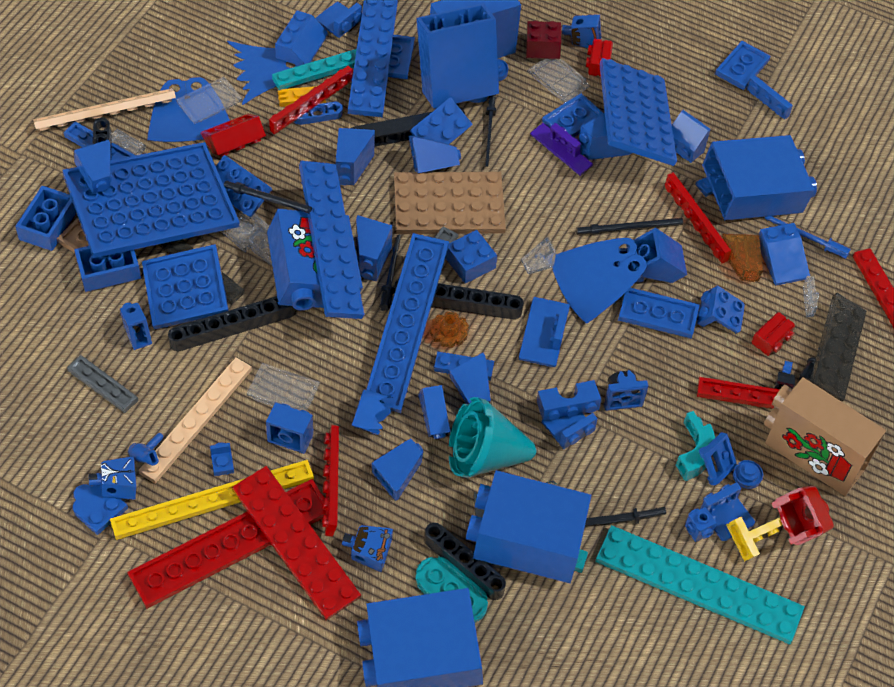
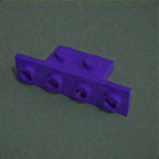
(563, 146)

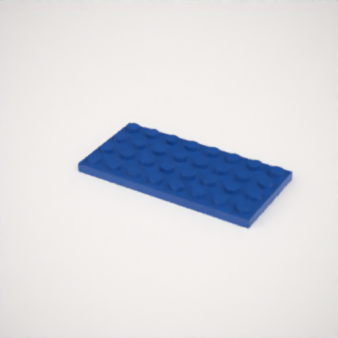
(637, 112)

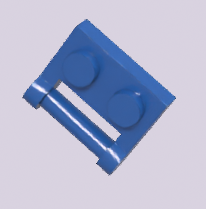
(723, 457)

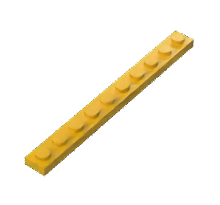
(199, 503)

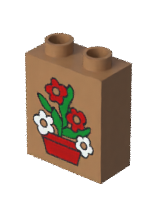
(822, 435)

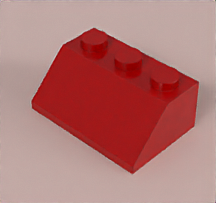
(234, 134)

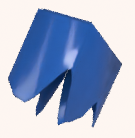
(370, 412)

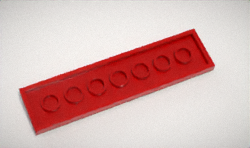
(296, 542)

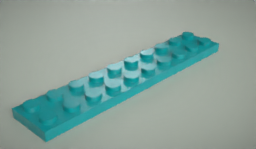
(700, 584)

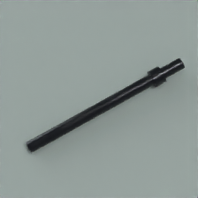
(241, 188)
(595, 229)

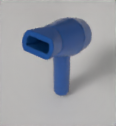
(145, 453)

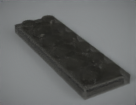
(838, 346)

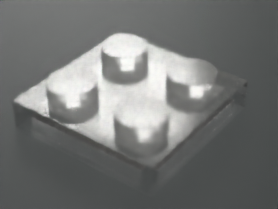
(246, 227)

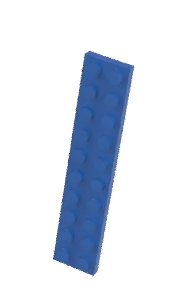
(373, 58)
(331, 241)
(407, 319)

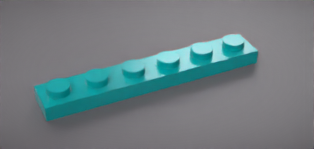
(314, 70)

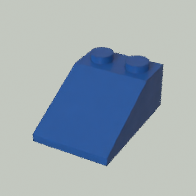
(784, 253)

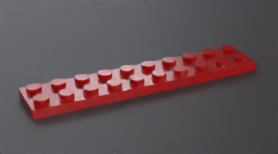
(214, 550)

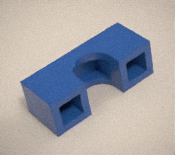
(555, 406)

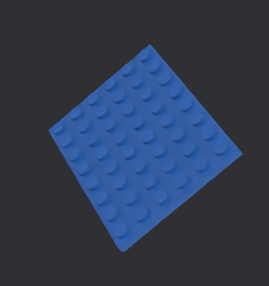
(152, 200)

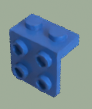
(339, 18)
(721, 307)
(571, 429)
(727, 508)

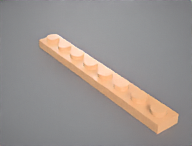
(98, 110)
(196, 419)

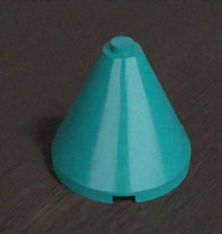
(486, 441)

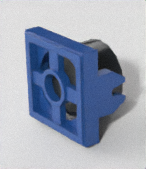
(624, 390)

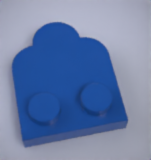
(95, 509)

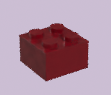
(543, 39)

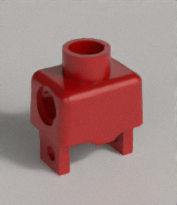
(796, 515)

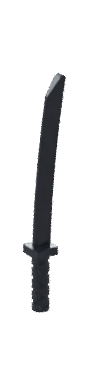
(491, 111)
(634, 515)

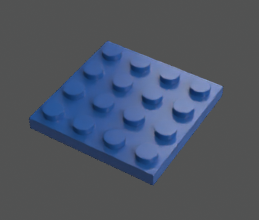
(184, 286)

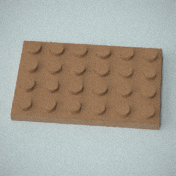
(450, 200)

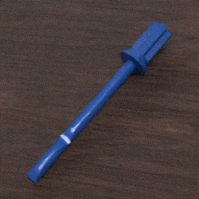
(830, 245)

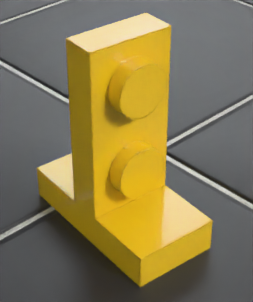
(746, 540)

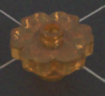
(449, 329)

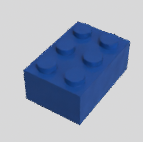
(46, 218)
(107, 269)

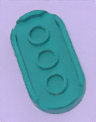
(442, 577)

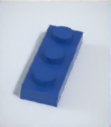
(769, 97)
(448, 361)

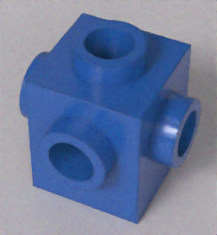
(700, 524)

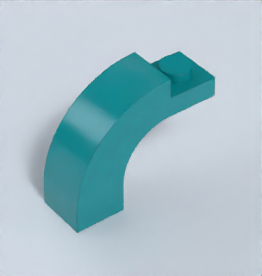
(690, 463)

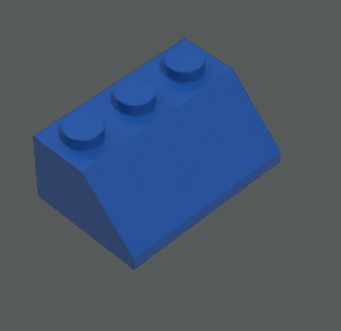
(300, 39)

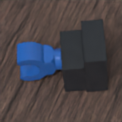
(785, 377)

